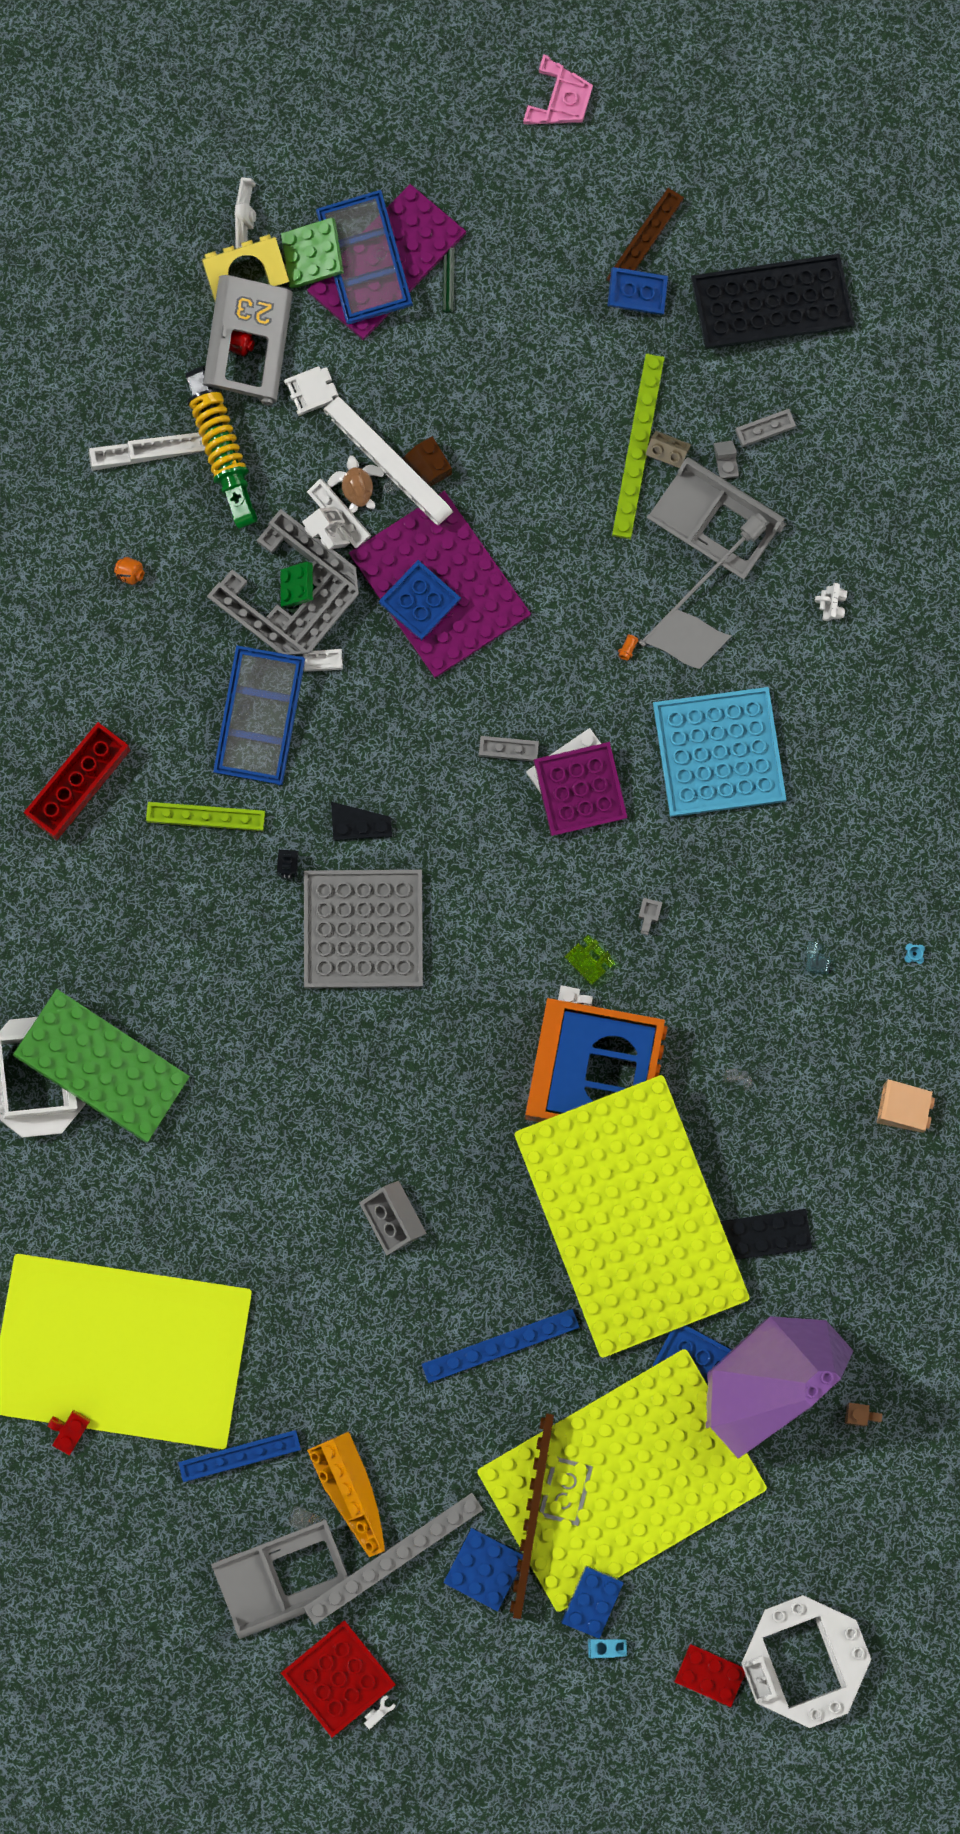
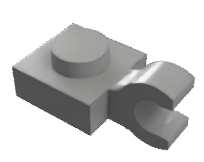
(650, 913)

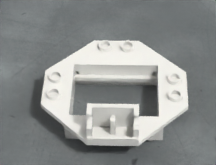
(33, 1121)
(843, 1644)

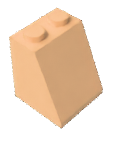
(905, 1106)

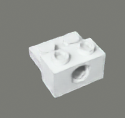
(327, 524)

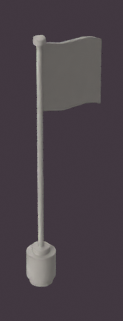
(686, 635)

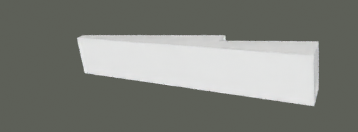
(144, 450)

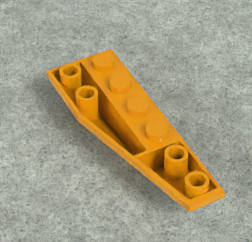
(349, 1489)

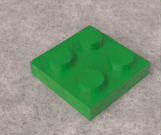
(296, 584)

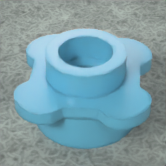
(919, 949)

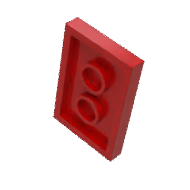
(710, 1675)

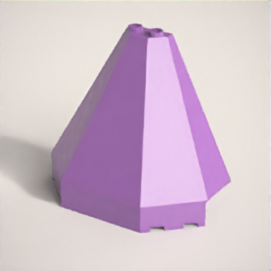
(772, 1379)

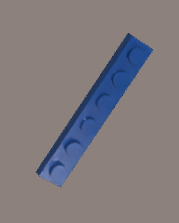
(239, 1456)

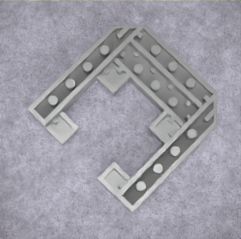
(333, 593)

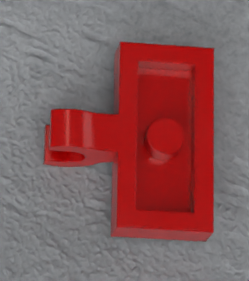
(69, 1431)

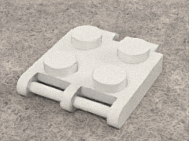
(311, 389)

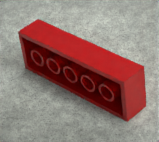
(77, 781)

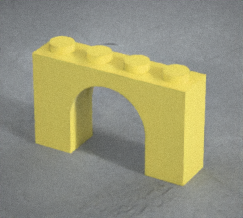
(265, 250)

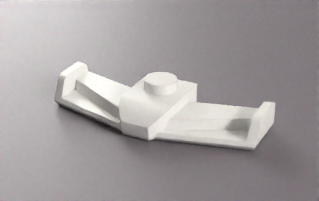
(244, 214)

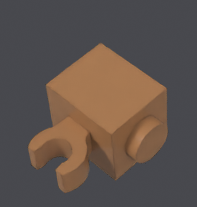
(859, 1415)

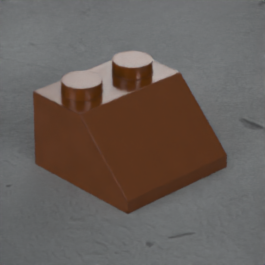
(428, 461)

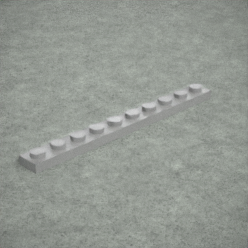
(392, 1559)

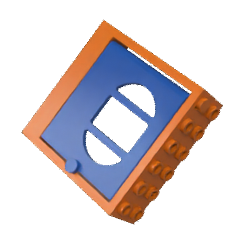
(580, 1030)

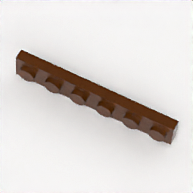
(649, 231)

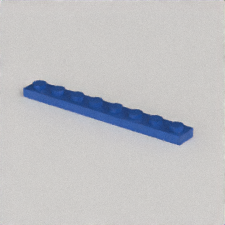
(500, 1345)

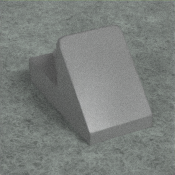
(726, 460)

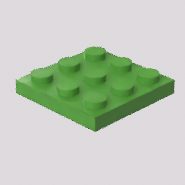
(312, 253)

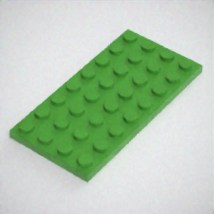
(101, 1065)

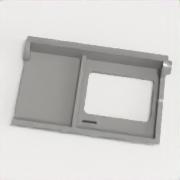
(693, 502)

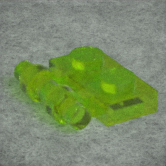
(585, 963)

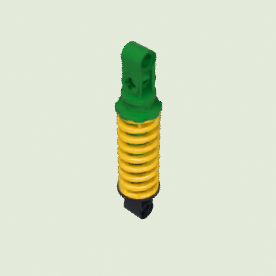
(220, 446)

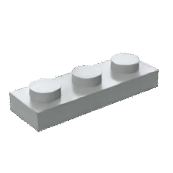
(765, 428)
(508, 748)

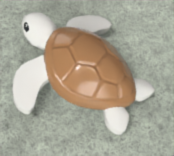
(356, 483)

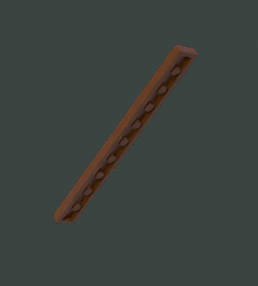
(530, 1524)

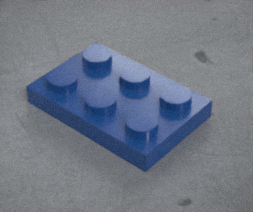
(637, 291)
(592, 1602)

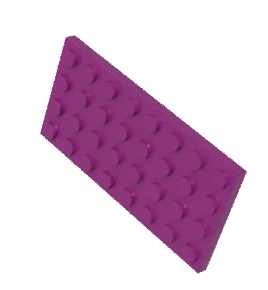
(422, 239)

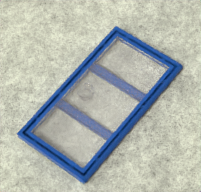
(370, 258)
(259, 715)

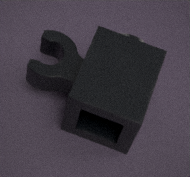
(287, 864)

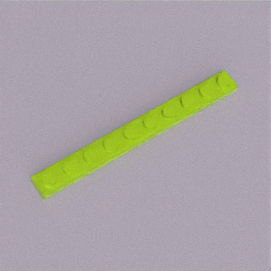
(638, 446)

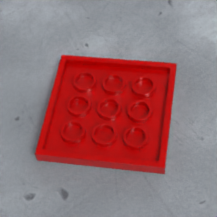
(338, 1678)

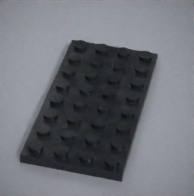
(772, 301)

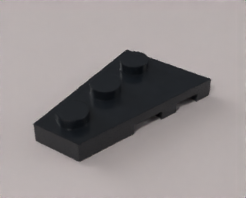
(355, 823)

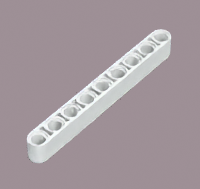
(388, 461)

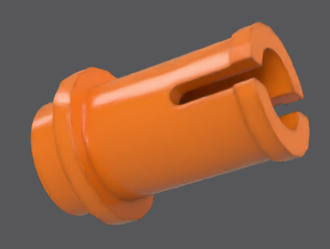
(626, 651)

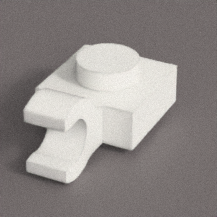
(573, 995)
(374, 1716)

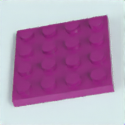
(580, 788)

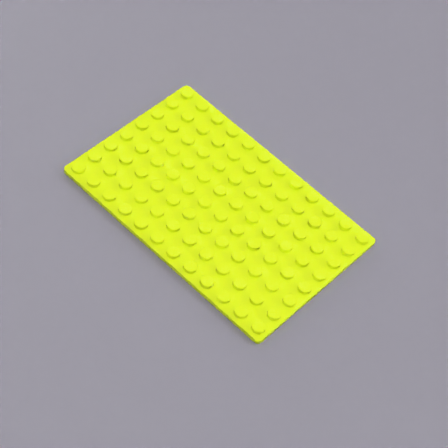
(631, 1216)
(122, 1350)
(649, 1482)

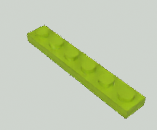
(205, 816)

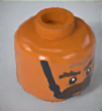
(129, 570)

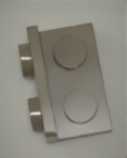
(667, 449)

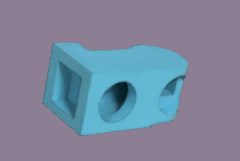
(607, 1648)

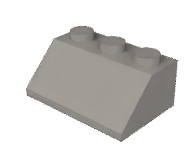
(392, 1217)

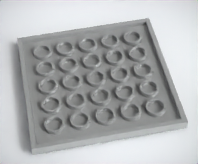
(363, 929)

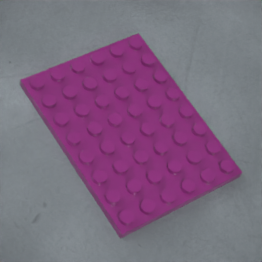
(461, 561)

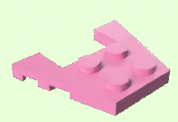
(568, 98)

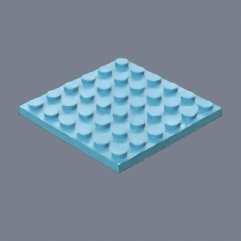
(719, 752)

